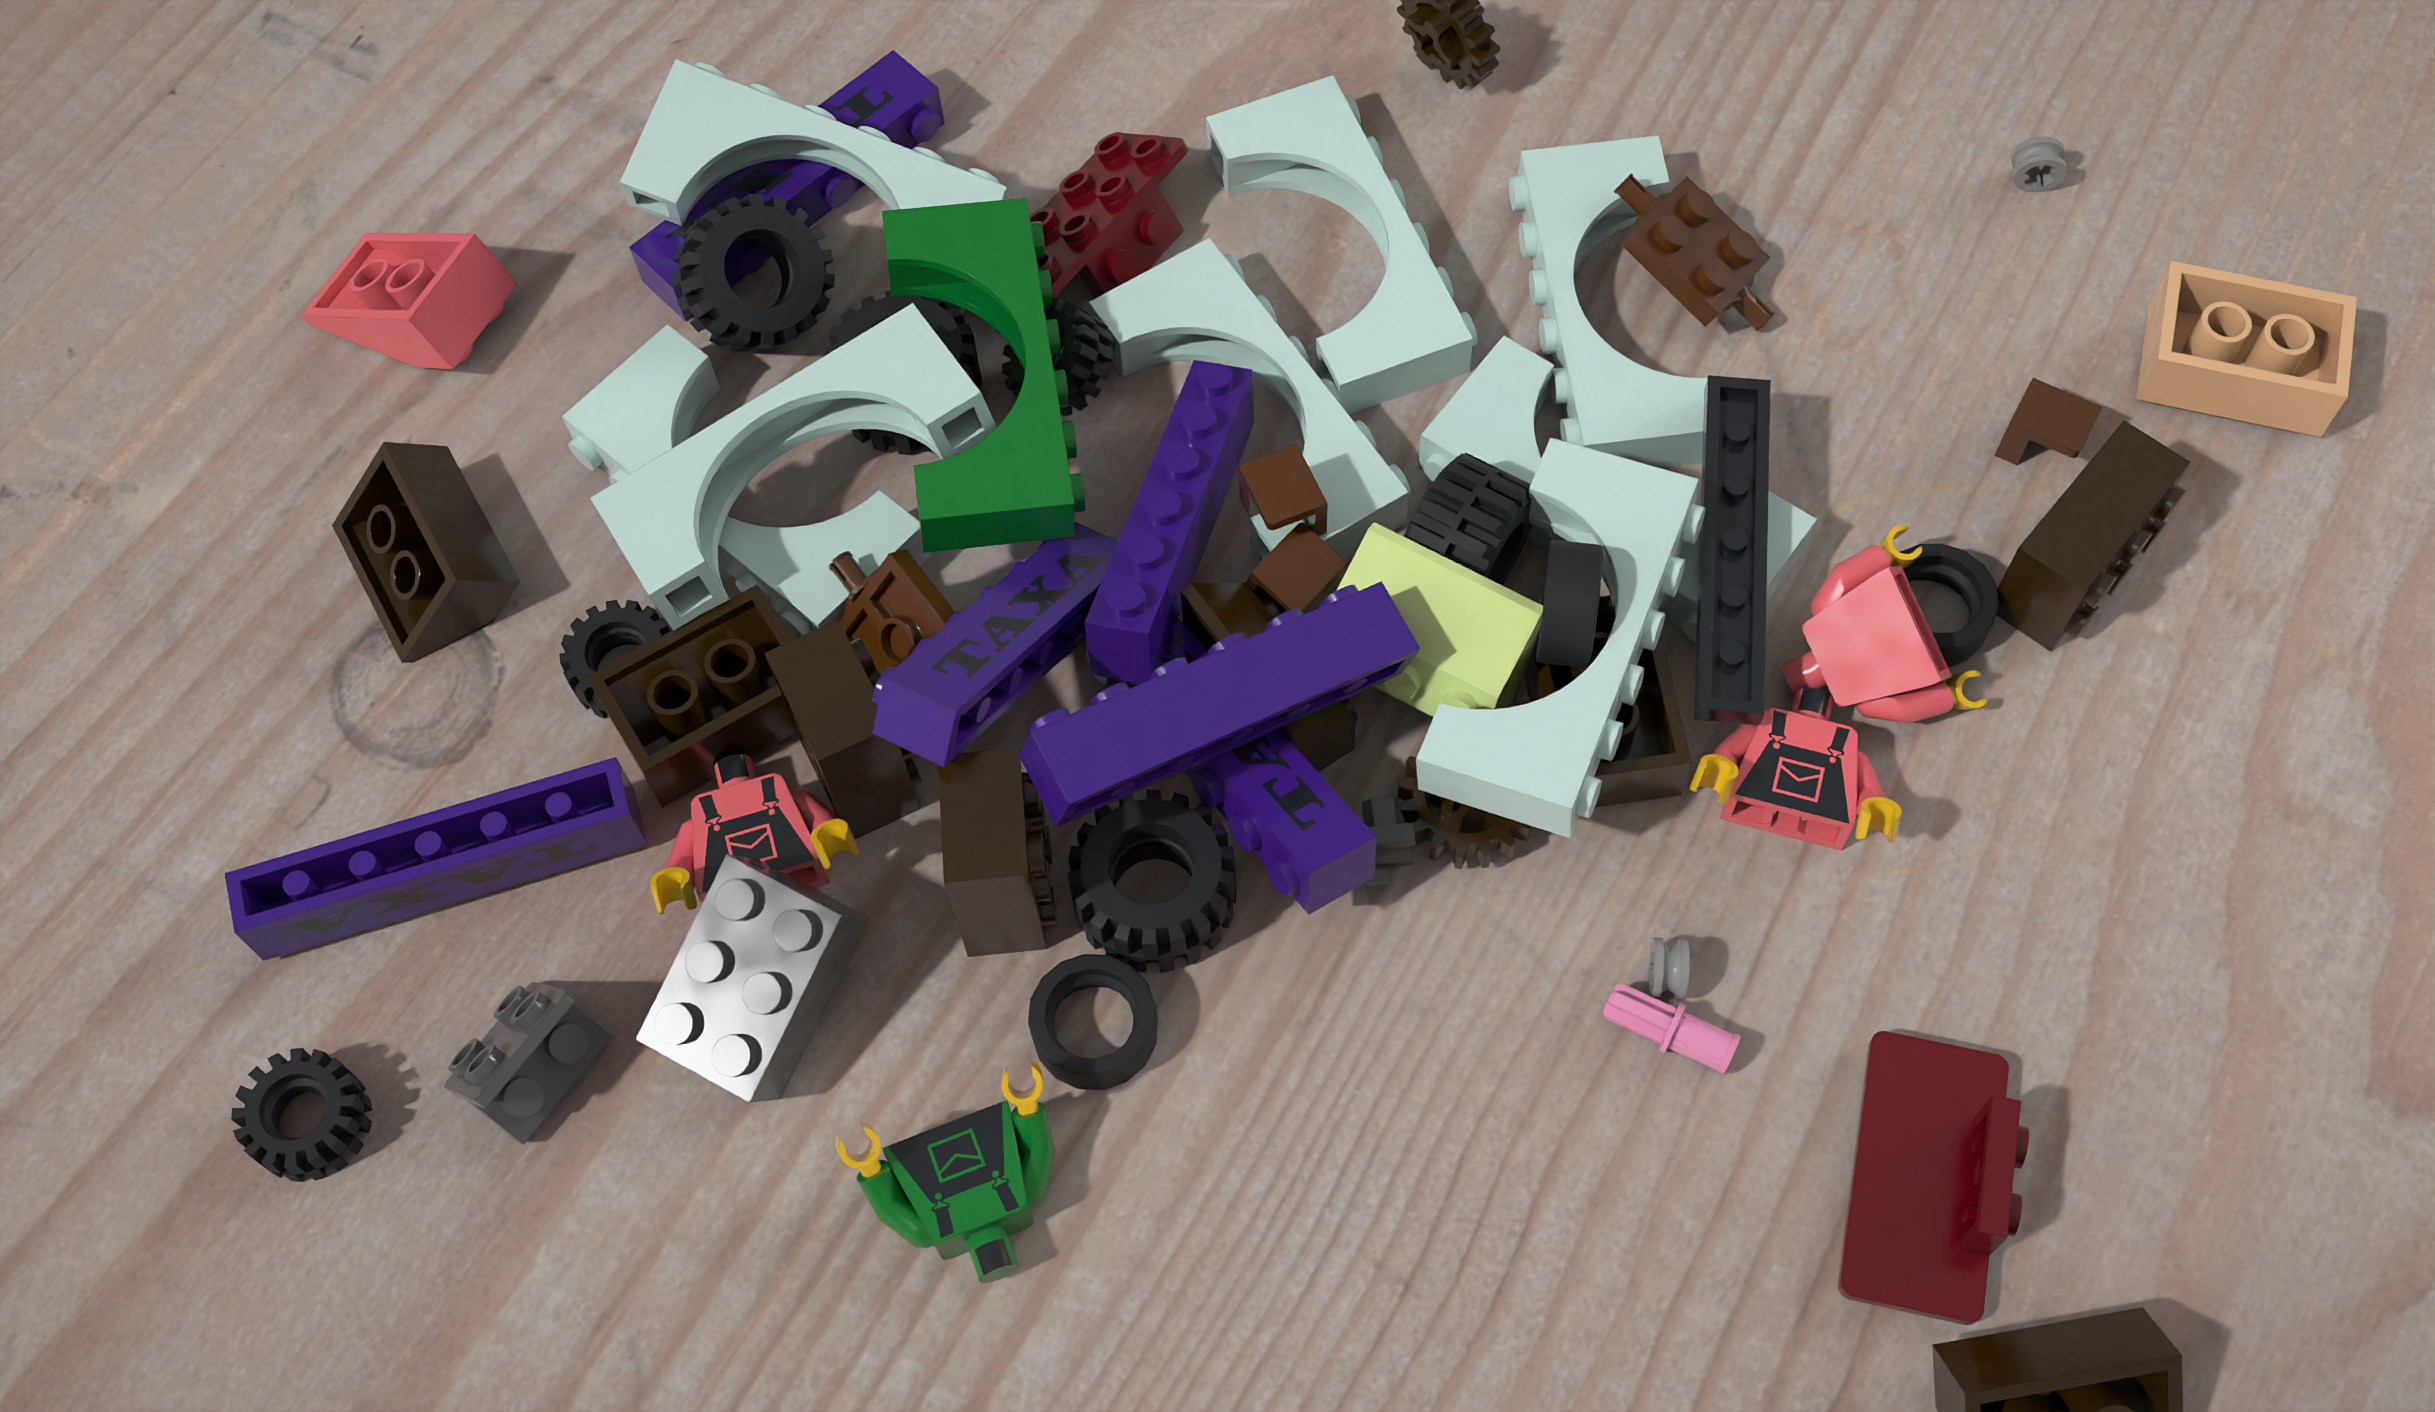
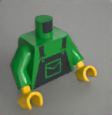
(964, 1180)

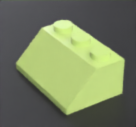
(1468, 628)

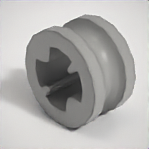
(2039, 164)
(1669, 968)

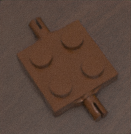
(1695, 251)
(890, 607)

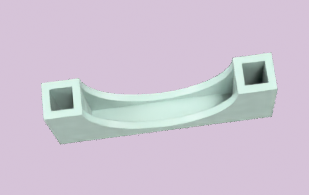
(716, 126)
(1315, 145)
(1207, 313)
(1604, 395)
(652, 408)
(1495, 422)
(676, 505)
(1543, 755)

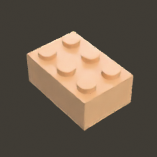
(2247, 348)

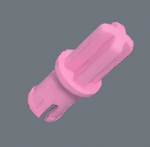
(1671, 1027)

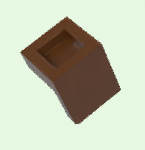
(2049, 419)
(1282, 490)
(1296, 570)

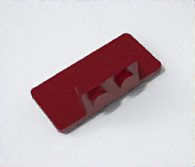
(1111, 213)
(1931, 1178)

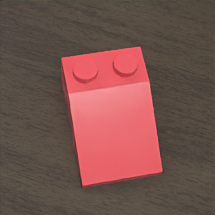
(414, 296)

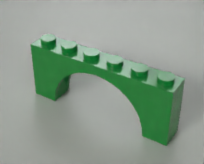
(1017, 477)

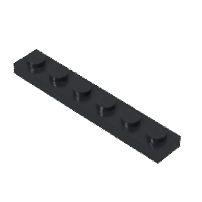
(1733, 552)

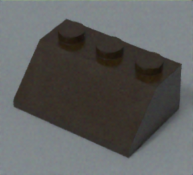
(423, 549)
(1229, 608)
(699, 695)
(2065, 1366)

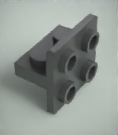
(526, 1058)

